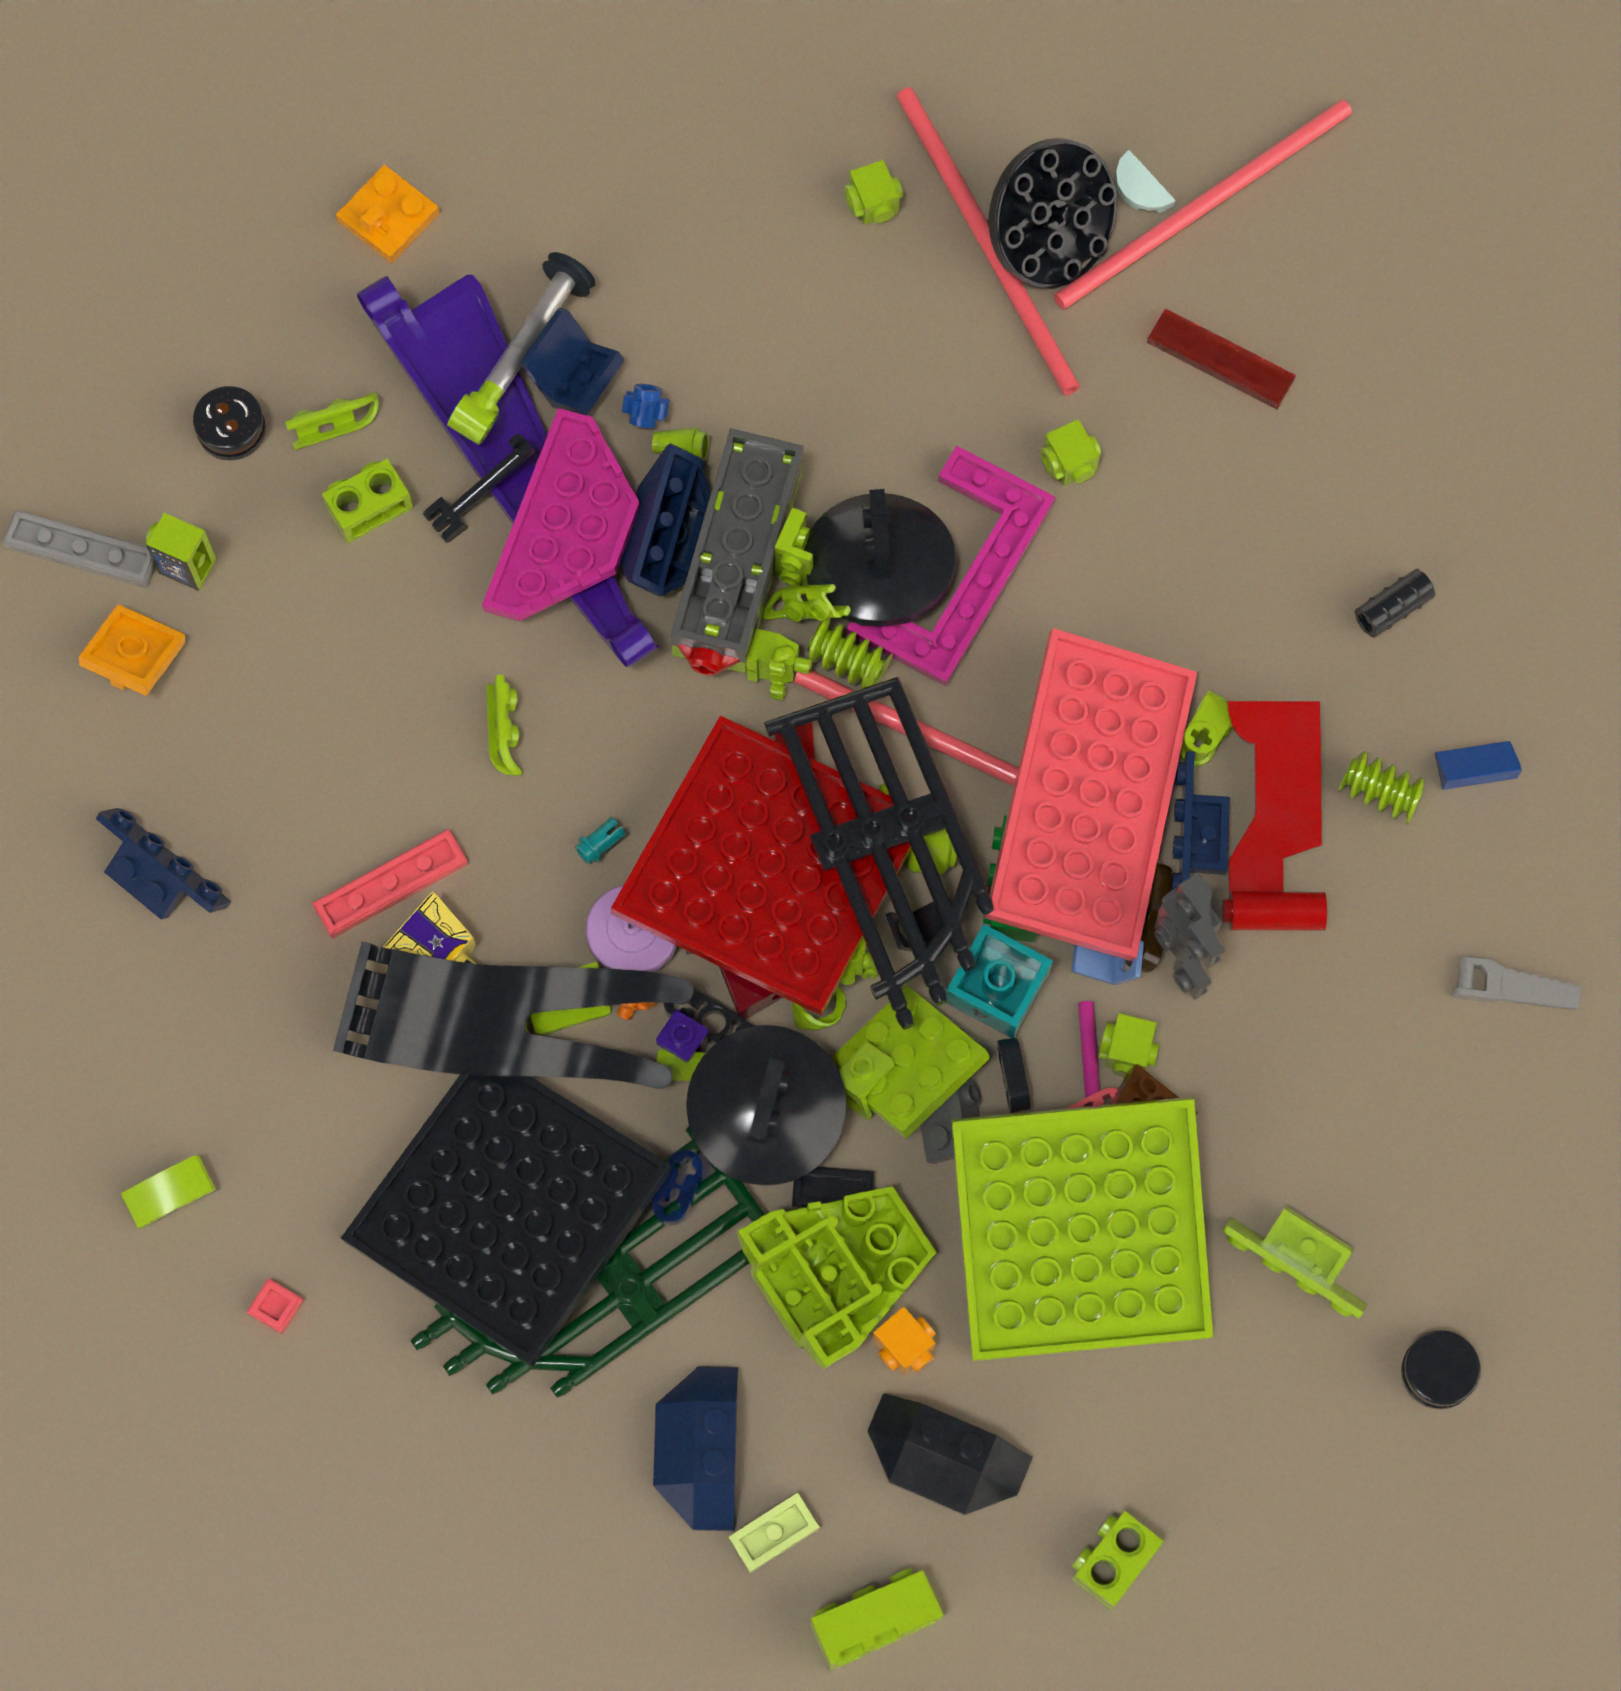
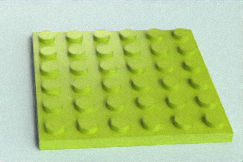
(1082, 1228)

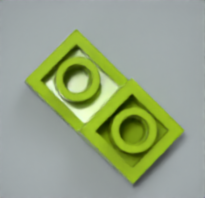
(168, 1191)

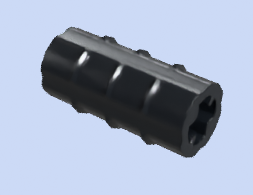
(1394, 602)

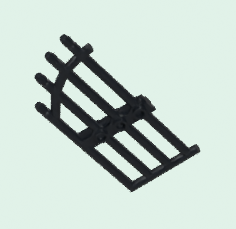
(886, 829)

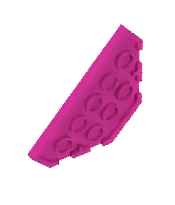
(568, 523)

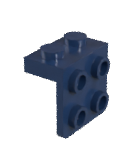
(569, 366)

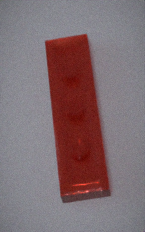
(1221, 358)

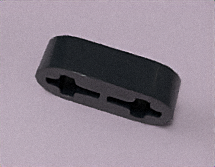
(1013, 1075)

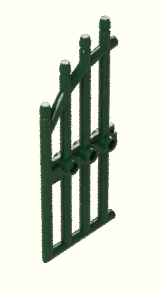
(627, 1290)

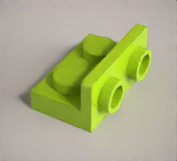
(791, 560)

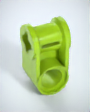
(1209, 726)

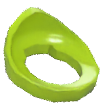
(807, 1022)

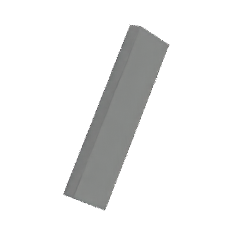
(79, 548)

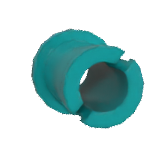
(598, 842)

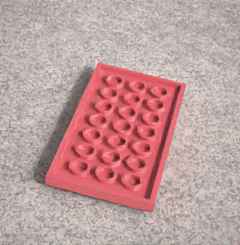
(1091, 795)

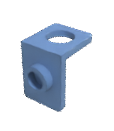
(1105, 966)

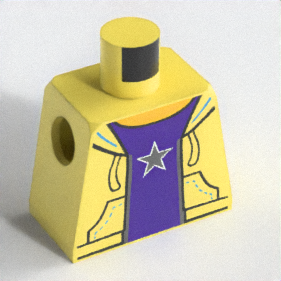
(434, 933)

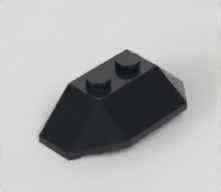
(944, 1456)

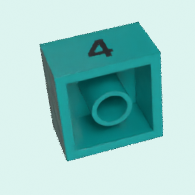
(1002, 982)

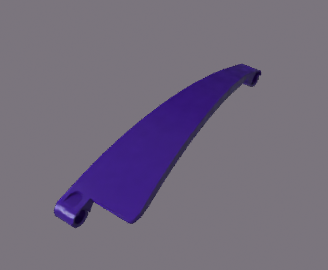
(449, 352)

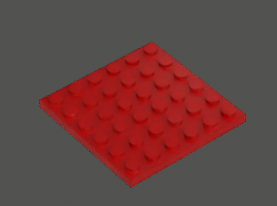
(741, 877)

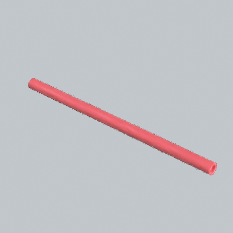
(1202, 204)
(980, 229)
(933, 737)

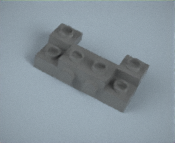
(1190, 931)

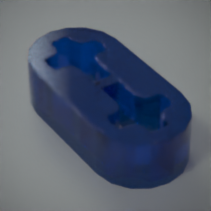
(686, 1191)

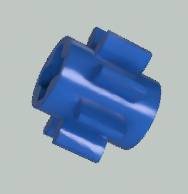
(645, 405)

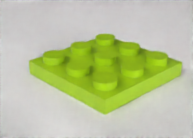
(928, 1058)

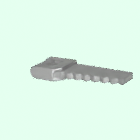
(1513, 986)

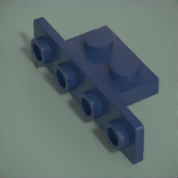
(1203, 828)
(153, 871)

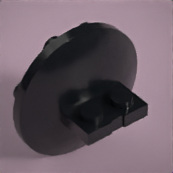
(1052, 212)
(883, 557)
(766, 1105)

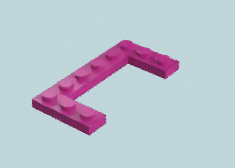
(1023, 512)

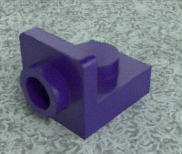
(683, 1036)

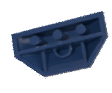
(668, 522)
(698, 1448)

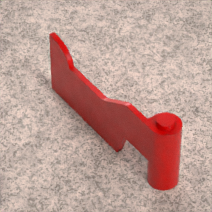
(1284, 820)

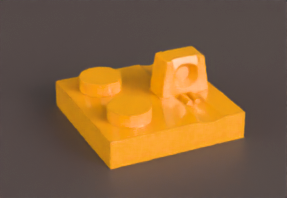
(387, 213)
(131, 650)

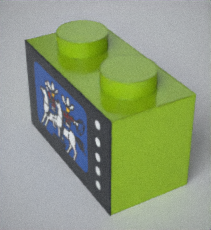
(180, 551)

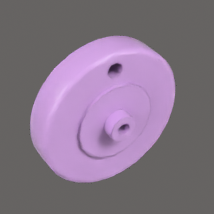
(621, 944)

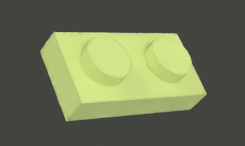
(774, 1533)

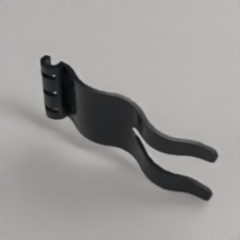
(476, 1016)

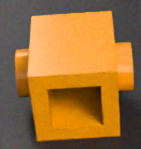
(905, 1342)

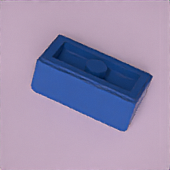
(1477, 765)

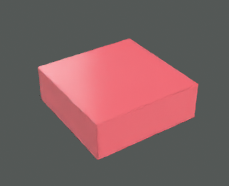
(275, 1306)

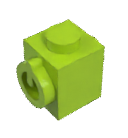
(873, 193)
(1070, 453)
(1128, 1044)

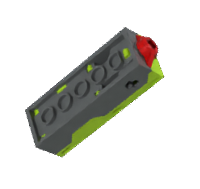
(736, 552)

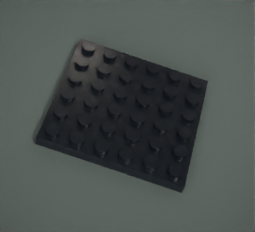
(507, 1208)

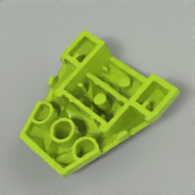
(836, 1267)

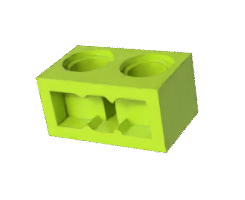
(372, 508)
(1124, 1565)

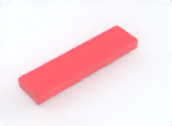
(390, 883)

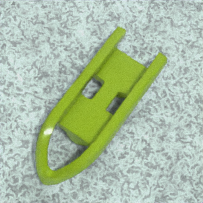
(338, 413)
(796, 609)
(500, 730)

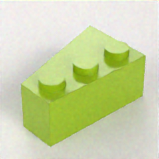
(875, 1618)

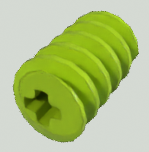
(847, 655)
(1383, 786)

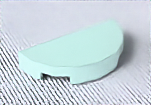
(1140, 187)

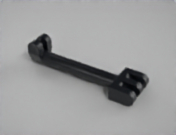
(452, 513)

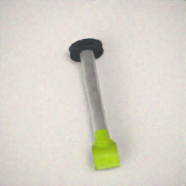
(478, 410)

